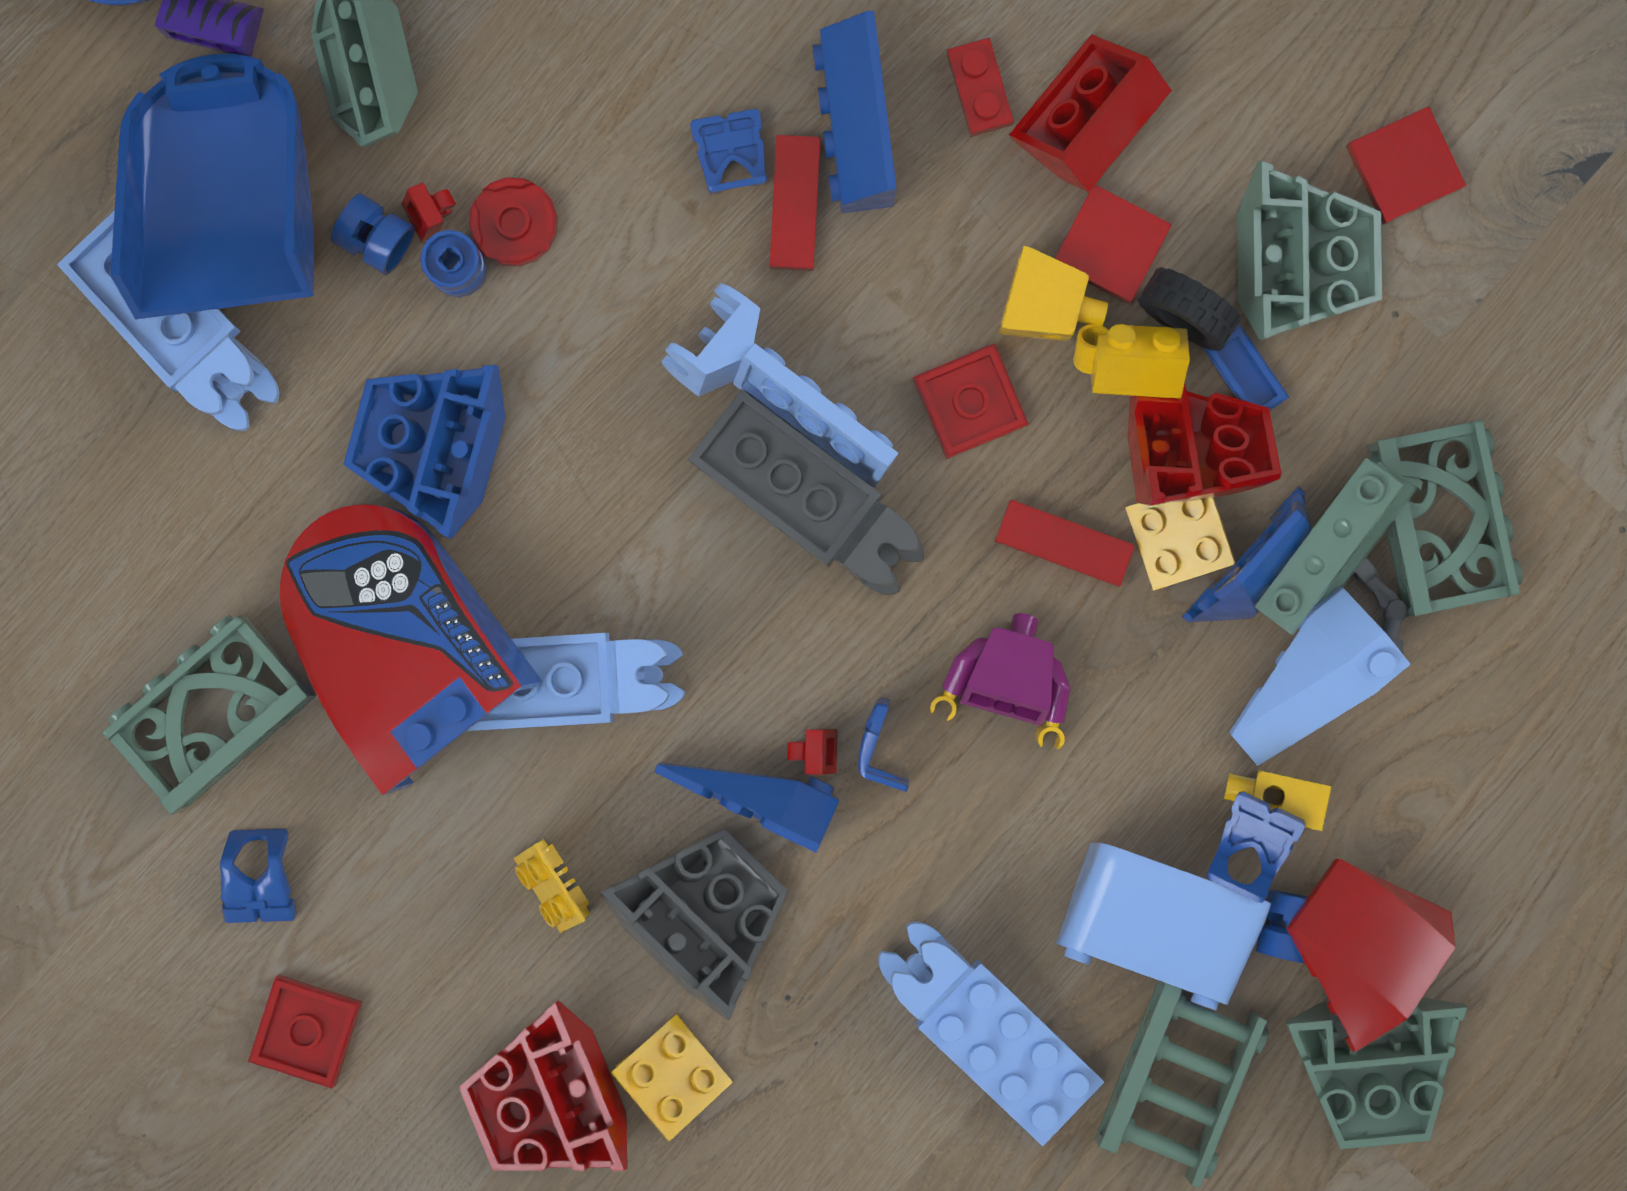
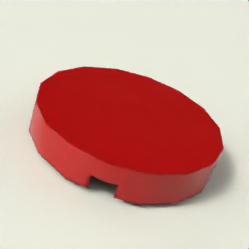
(513, 221)

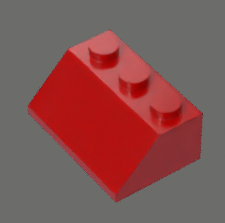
(1091, 111)

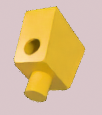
(1048, 299)
(1300, 797)

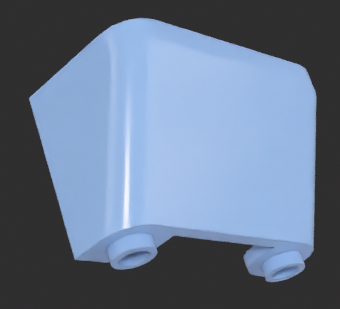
(1161, 923)

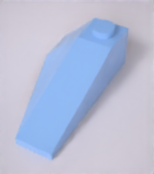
(1325, 671)

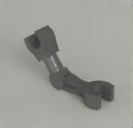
(1394, 608)

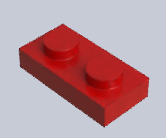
(980, 87)

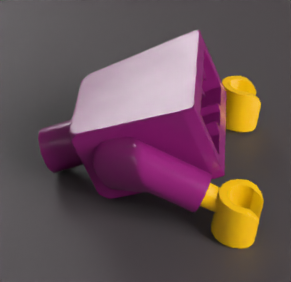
(1011, 677)

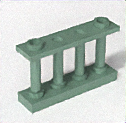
(1337, 543)
(1136, 1086)

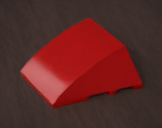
(1199, 447)
(1370, 948)
(549, 1100)

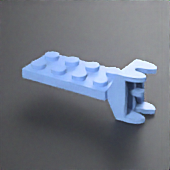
(186, 350)
(763, 375)
(587, 681)
(990, 1033)

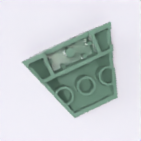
(1303, 252)
(1389, 1086)

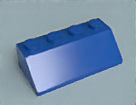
(856, 113)

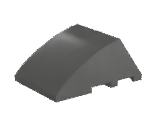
(702, 916)

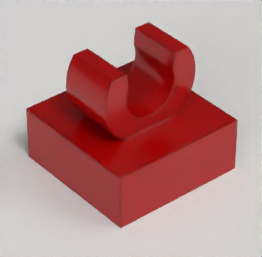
(427, 211)
(817, 751)

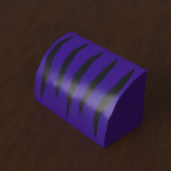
(211, 24)

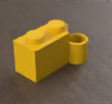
(1133, 359)

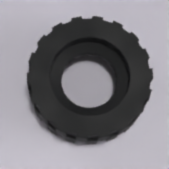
(1189, 305)

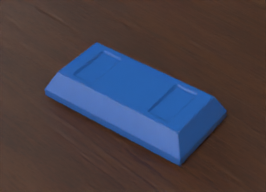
(1247, 371)

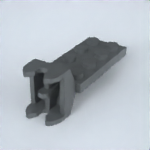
(806, 494)

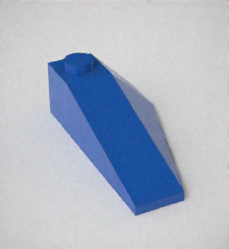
(781, 804)

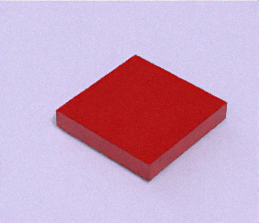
(1406, 165)
(1113, 243)
(970, 401)
(305, 1031)

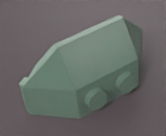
(364, 66)

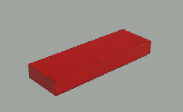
(794, 202)
(1064, 543)

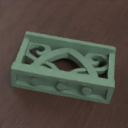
(1413, 573)
(193, 774)

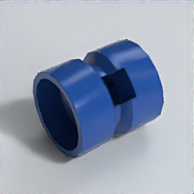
(386, 241)
(453, 263)
(1274, 936)

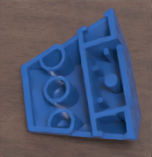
(430, 441)
(1257, 568)

